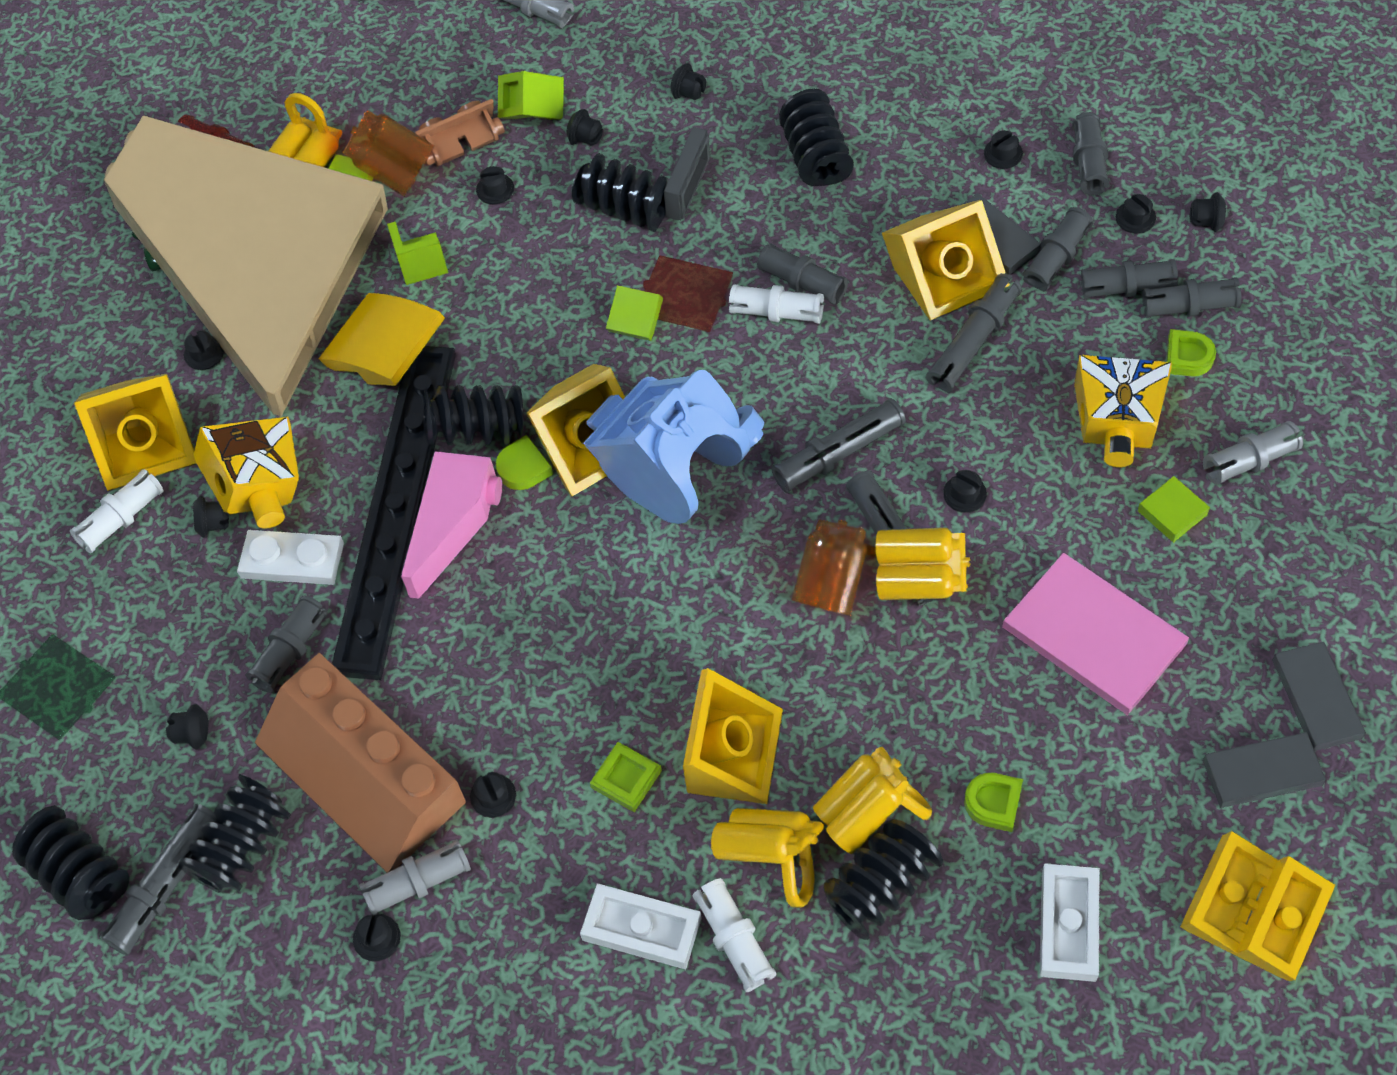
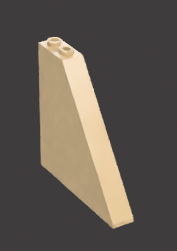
(247, 242)

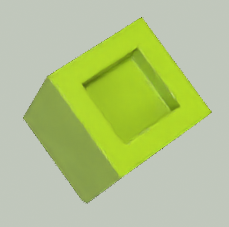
(530, 95)
(418, 257)

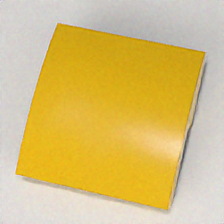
(382, 338)
(1280, 919)

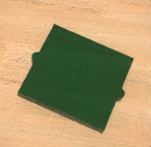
(55, 686)

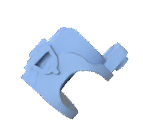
(657, 427)

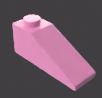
(449, 515)

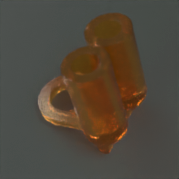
(388, 151)
(832, 566)

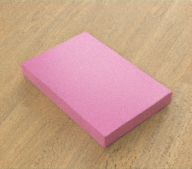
(1095, 633)

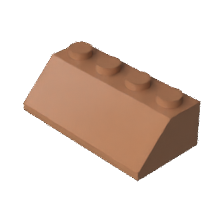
(357, 764)

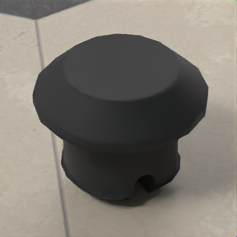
(687, 83)
(584, 128)
(1003, 150)
(494, 186)
(1208, 212)
(1136, 214)
(202, 351)
(965, 491)
(208, 516)
(188, 727)
(492, 795)
(376, 937)

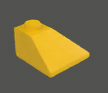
(946, 257)
(563, 428)
(135, 429)

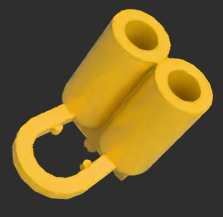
(305, 138)
(920, 563)
(866, 798)
(773, 839)

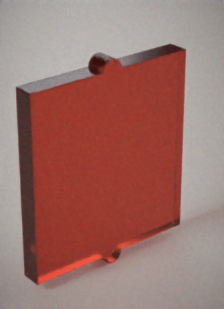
(689, 292)

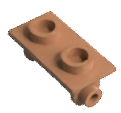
(471, 122)

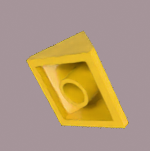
(731, 741)

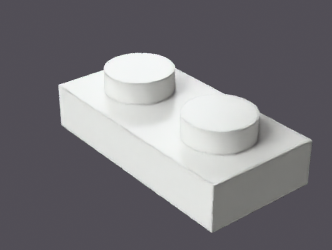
(290, 557)
(1069, 922)
(641, 926)

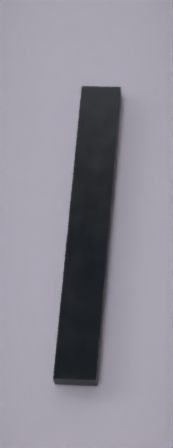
(391, 522)

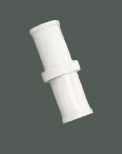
(776, 303)
(116, 511)
(734, 934)

